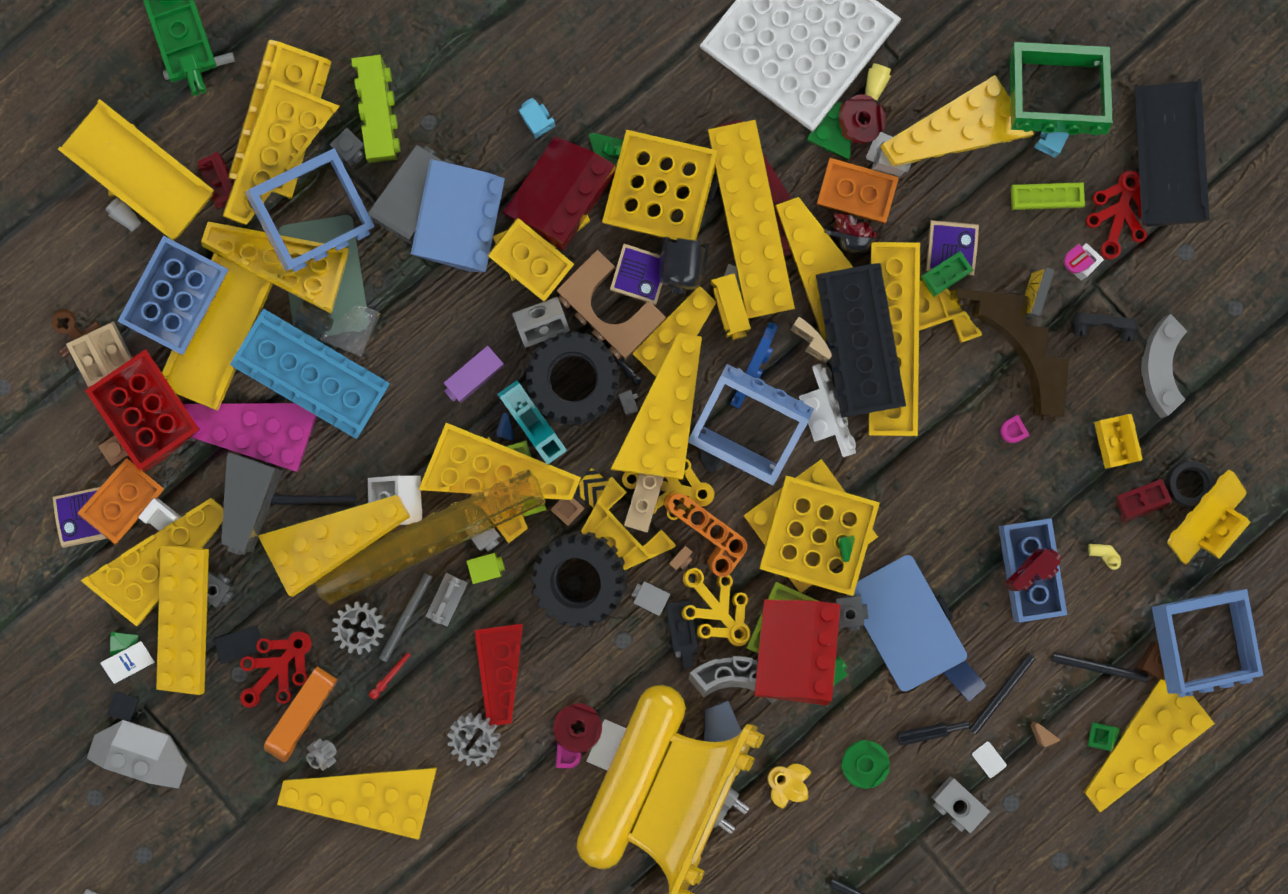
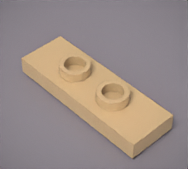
(643, 502)

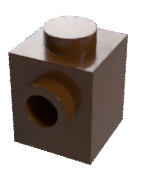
(1152, 662)

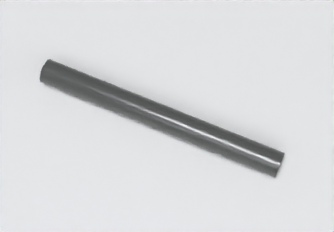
(405, 617)

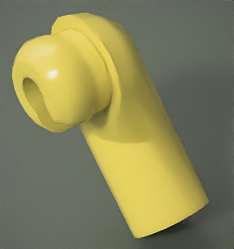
(1107, 553)

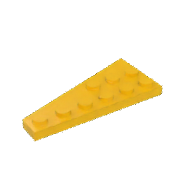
(279, 137)
(253, 251)
(812, 251)
(133, 578)
(1151, 738)
(375, 800)

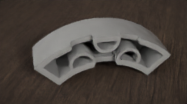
(1157, 366)
(725, 673)

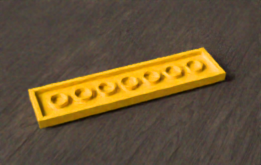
(751, 219)
(902, 283)

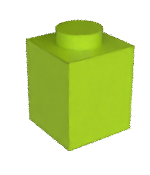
(485, 568)

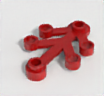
(1121, 211)
(278, 666)

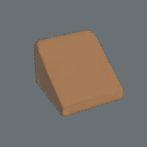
(1042, 735)

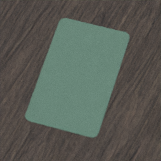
(351, 286)

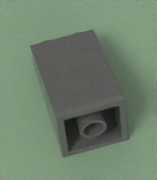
(401, 200)
(246, 501)

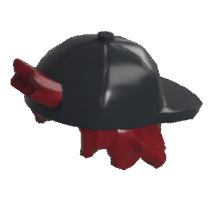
(851, 235)

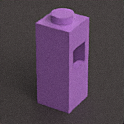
(473, 375)

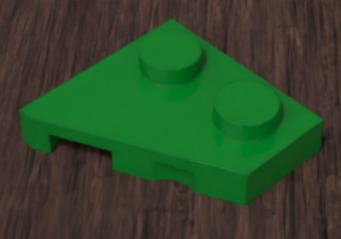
(829, 134)

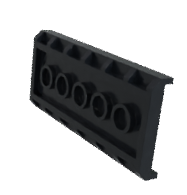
(1172, 154)
(860, 340)

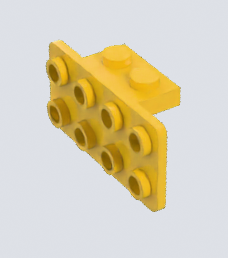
(1212, 522)

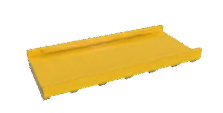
(293, 68)
(137, 170)
(205, 367)

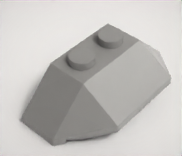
(139, 754)

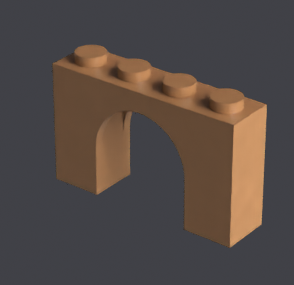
(622, 337)

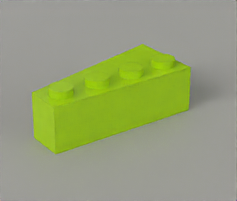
(376, 108)

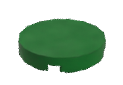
(865, 764)

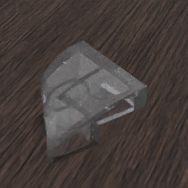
(353, 330)

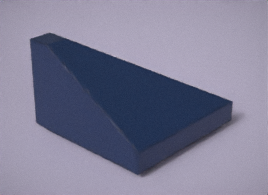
(505, 429)

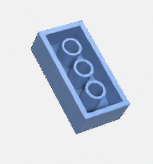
(1043, 597)

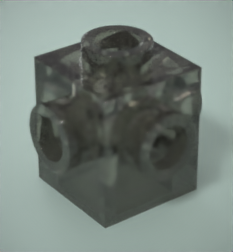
(313, 320)

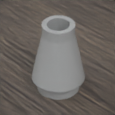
(123, 214)

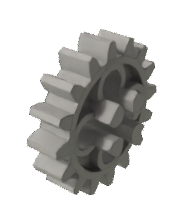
(352, 615)
(471, 726)

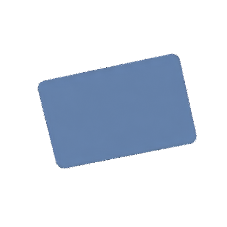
(908, 624)

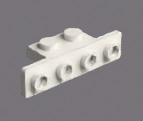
(826, 414)

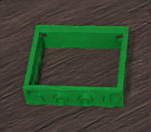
(1063, 56)

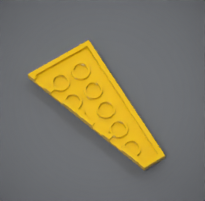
(965, 124)
(662, 427)
(473, 464)
(320, 545)

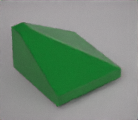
(845, 547)
(121, 641)
(1103, 736)

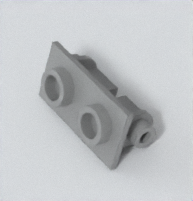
(446, 599)

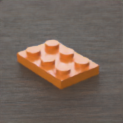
(857, 191)
(120, 501)

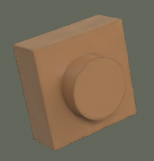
(113, 451)
(567, 510)
(682, 559)

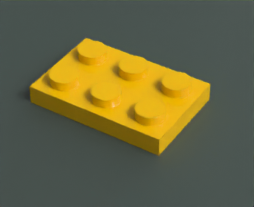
(530, 259)

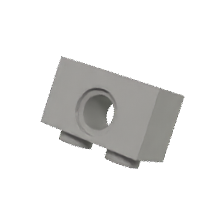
(541, 322)
(973, 810)

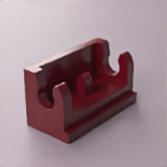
(216, 176)
(1143, 501)

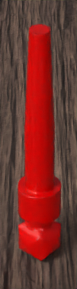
(381, 685)

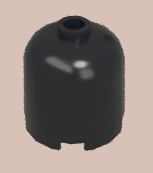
(682, 264)

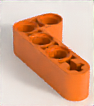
(703, 527)
(299, 714)

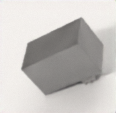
(628, 402)

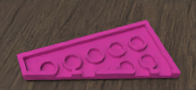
(259, 430)

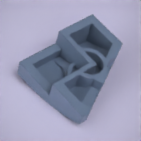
(720, 723)

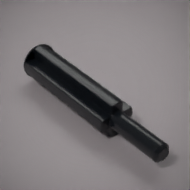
(929, 732)

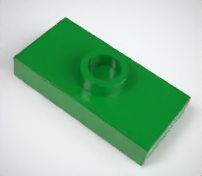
(946, 274)

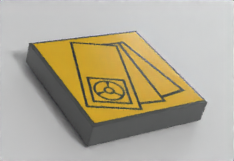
(1037, 291)

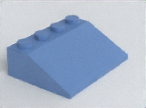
(457, 216)
(173, 295)

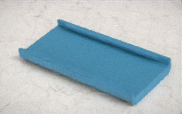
(309, 373)

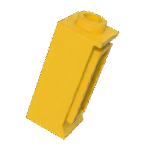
(731, 306)

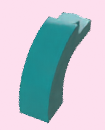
(532, 422)

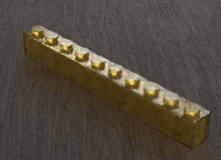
(432, 535)

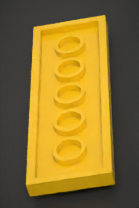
(182, 619)

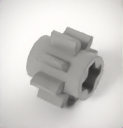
(321, 754)

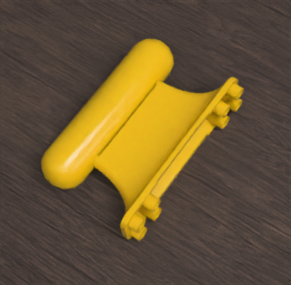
(663, 791)

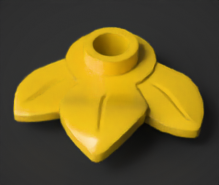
(791, 786)

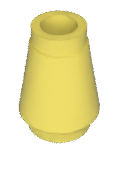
(877, 80)

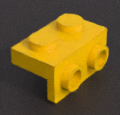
(1118, 441)

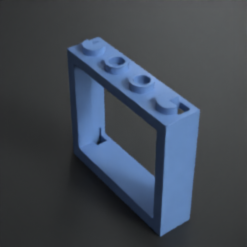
(318, 253)
(735, 453)
(1244, 635)

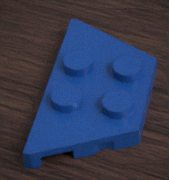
(760, 356)

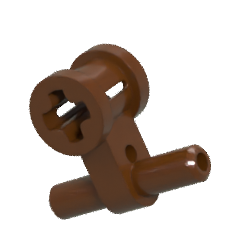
(71, 329)

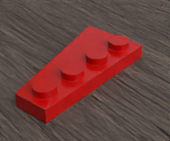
(498, 663)

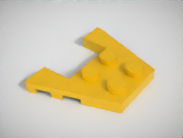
(940, 309)
(605, 524)

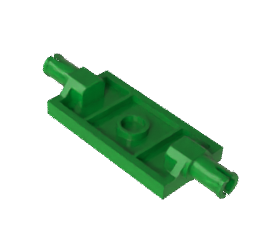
(181, 40)

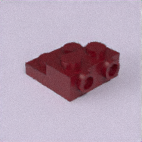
(1038, 566)

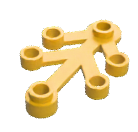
(674, 485)
(718, 610)

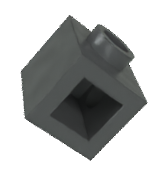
(349, 147)
(219, 589)
(852, 612)

